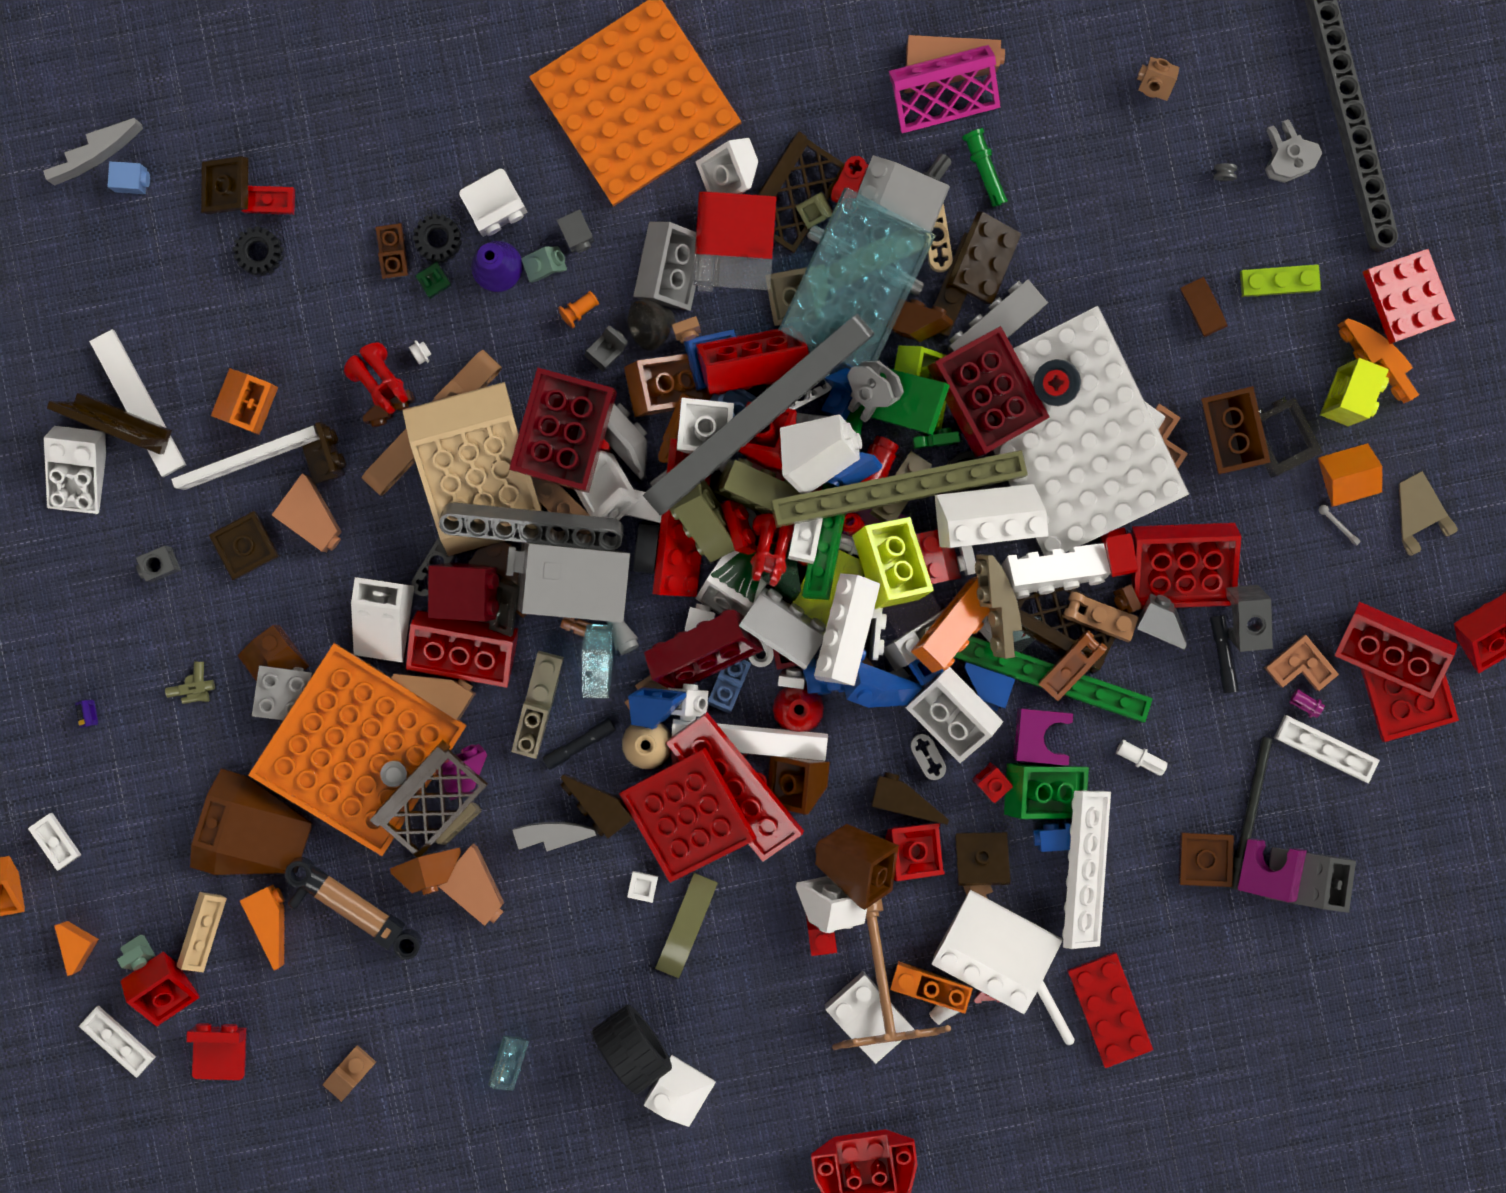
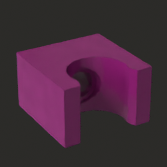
(1030, 733)
(1263, 881)

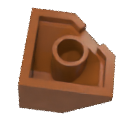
(427, 871)

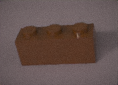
(1235, 430)

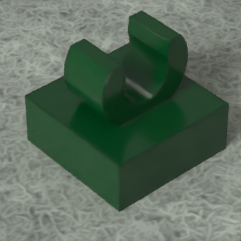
(433, 280)

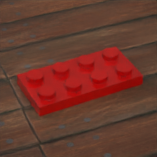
(1110, 1010)

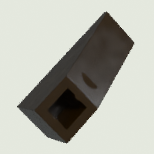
(602, 806)

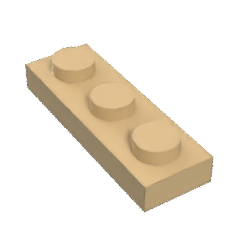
(201, 932)

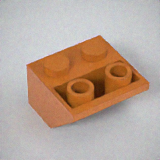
(244, 401)

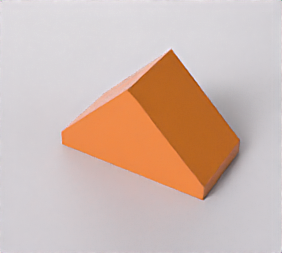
(74, 946)

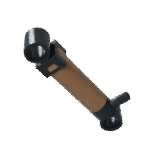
(384, 928)

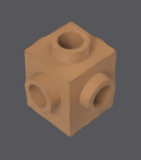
(1157, 78)

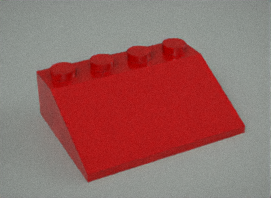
(1186, 563)

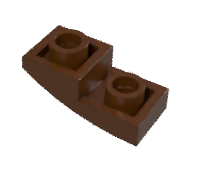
(392, 250)
(1203, 307)
(377, 416)

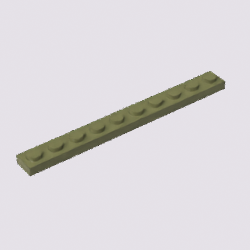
(898, 488)

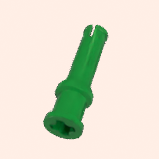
(981, 156)

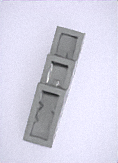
(100, 147)

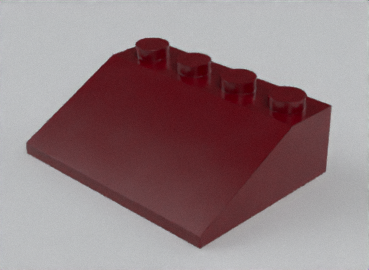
(989, 392)
(563, 430)

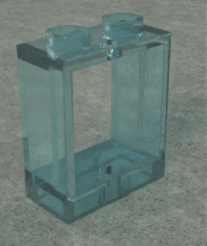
(597, 661)

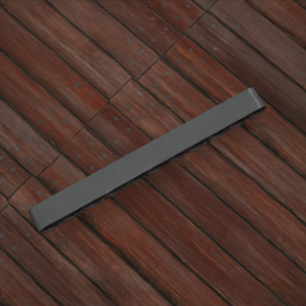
(1348, 127)
(758, 415)

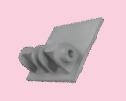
(278, 691)

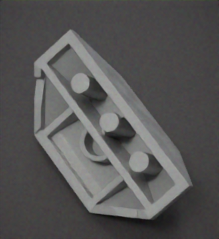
(627, 440)

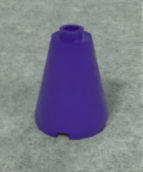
(496, 266)

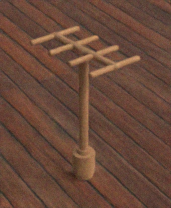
(890, 1033)

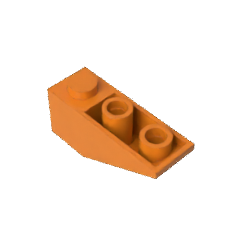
(930, 987)

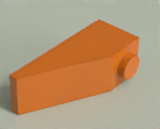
(267, 919)

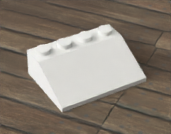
(997, 951)

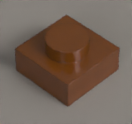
(1126, 599)

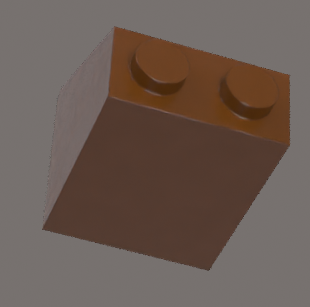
(858, 863)

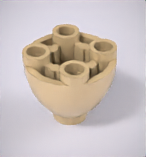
(650, 758)

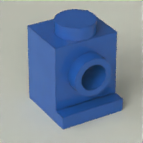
(1052, 837)

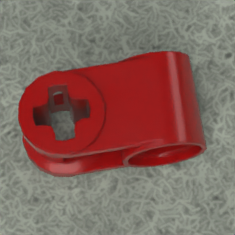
(849, 177)

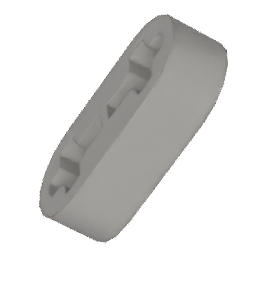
(933, 754)

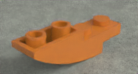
(1376, 349)

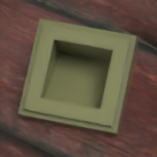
(814, 210)

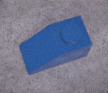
(858, 471)
(989, 685)
(653, 706)

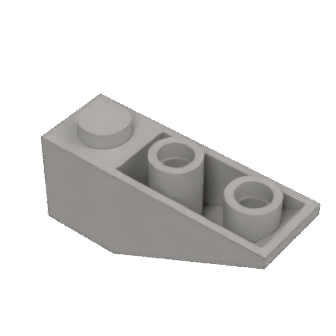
(899, 650)

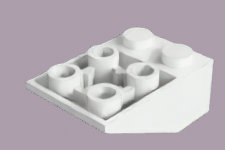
(74, 468)
(380, 618)

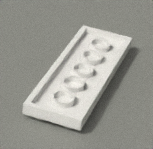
(1086, 869)

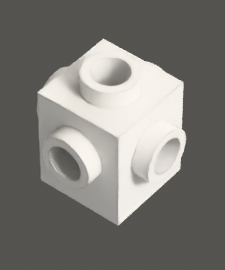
(693, 705)

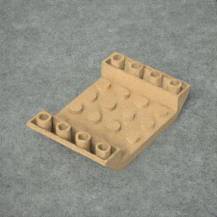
(466, 455)

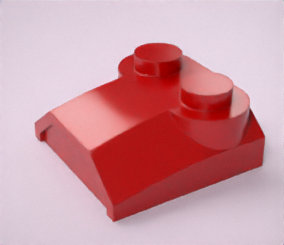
(917, 852)

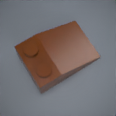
(659, 382)

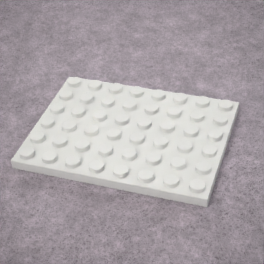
(1100, 453)

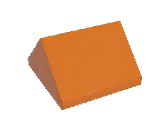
(1351, 474)

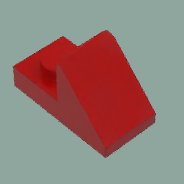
(1120, 552)

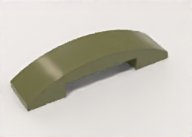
(686, 925)

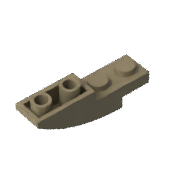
(998, 595)
(537, 704)

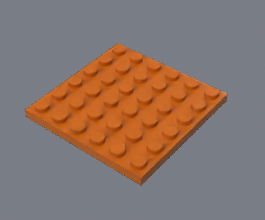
(635, 100)
(340, 738)

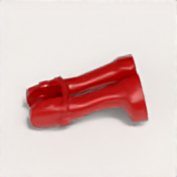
(357, 370)
(763, 561)

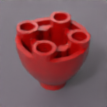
(784, 709)

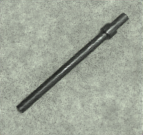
(1251, 809)

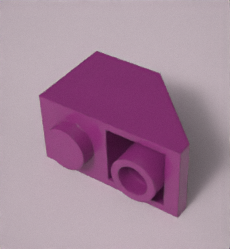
(471, 755)

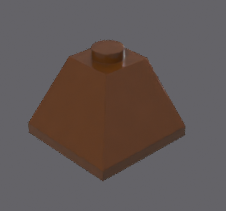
(271, 649)
(798, 782)

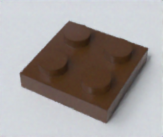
(1206, 859)

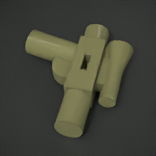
(194, 686)

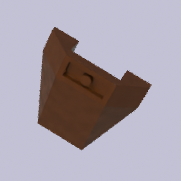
(246, 829)

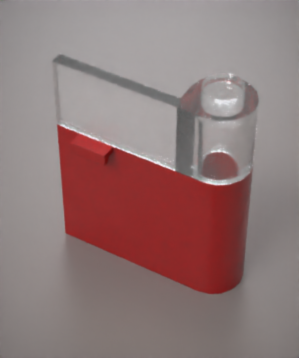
(734, 241)

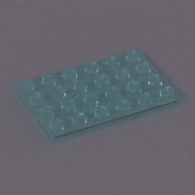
(859, 268)

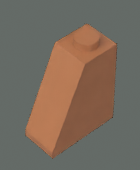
(308, 515)
(474, 887)

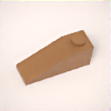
(445, 694)

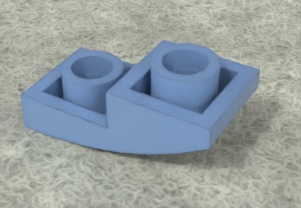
(728, 686)

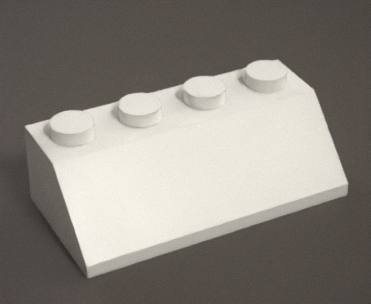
(990, 516)
(846, 629)

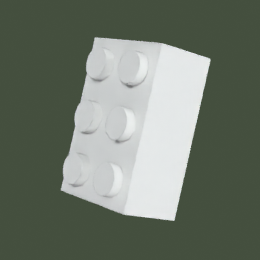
(954, 714)

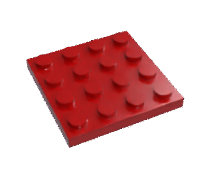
(687, 815)

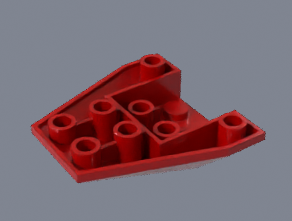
(866, 1163)

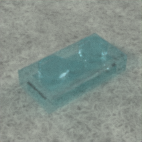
(508, 1063)

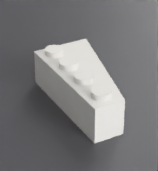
(1056, 569)

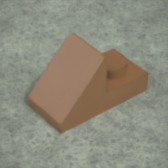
(349, 1073)

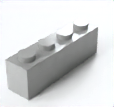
(1008, 313)

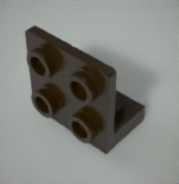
(323, 457)

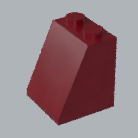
(462, 592)

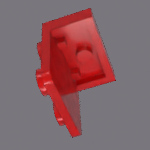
(218, 1051)

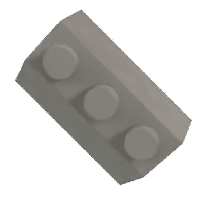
(667, 266)
(784, 627)

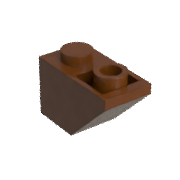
(920, 322)

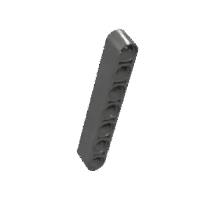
(520, 532)

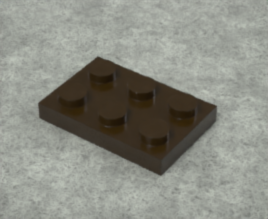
(984, 257)

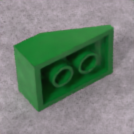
(1043, 790)

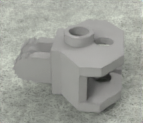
(1290, 153)
(872, 389)

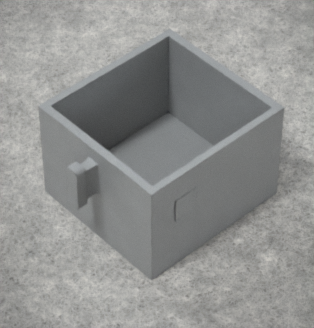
(570, 581)

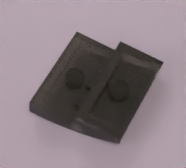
(507, 599)

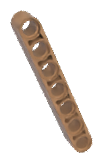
(399, 455)

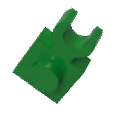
(941, 438)

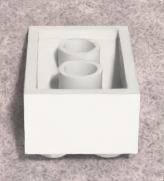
(860, 1015)

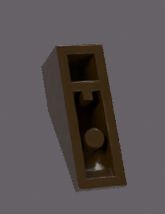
(898, 797)

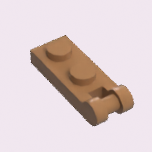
(1101, 617)

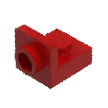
(992, 782)

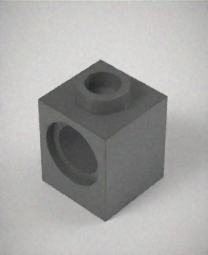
(576, 231)
(169, 564)

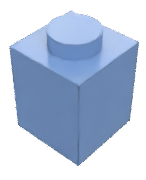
(128, 177)

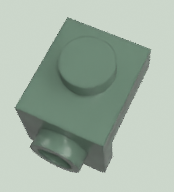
(544, 263)
(135, 953)

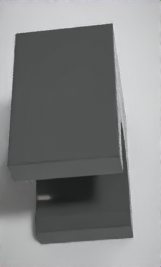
(1249, 603)

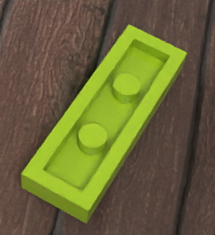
(1280, 280)

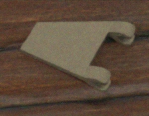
(1419, 510)

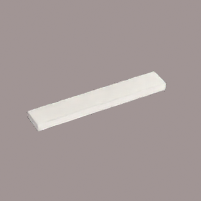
(134, 395)
(246, 458)
(771, 741)

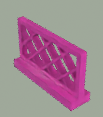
(937, 70)

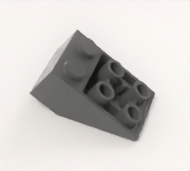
(1324, 880)

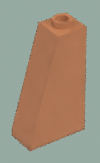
(929, 47)

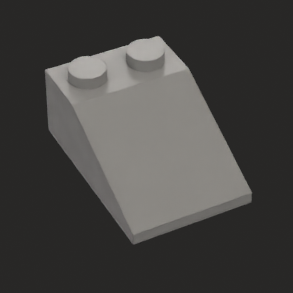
(904, 191)

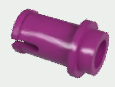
(1307, 703)

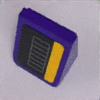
(86, 713)

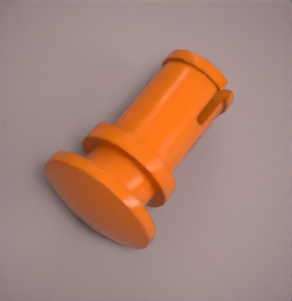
(578, 309)

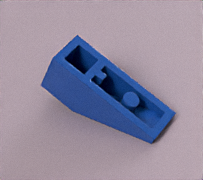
(880, 688)

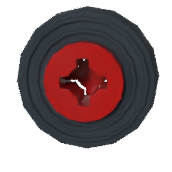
(1066, 382)

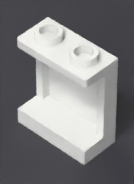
(610, 490)

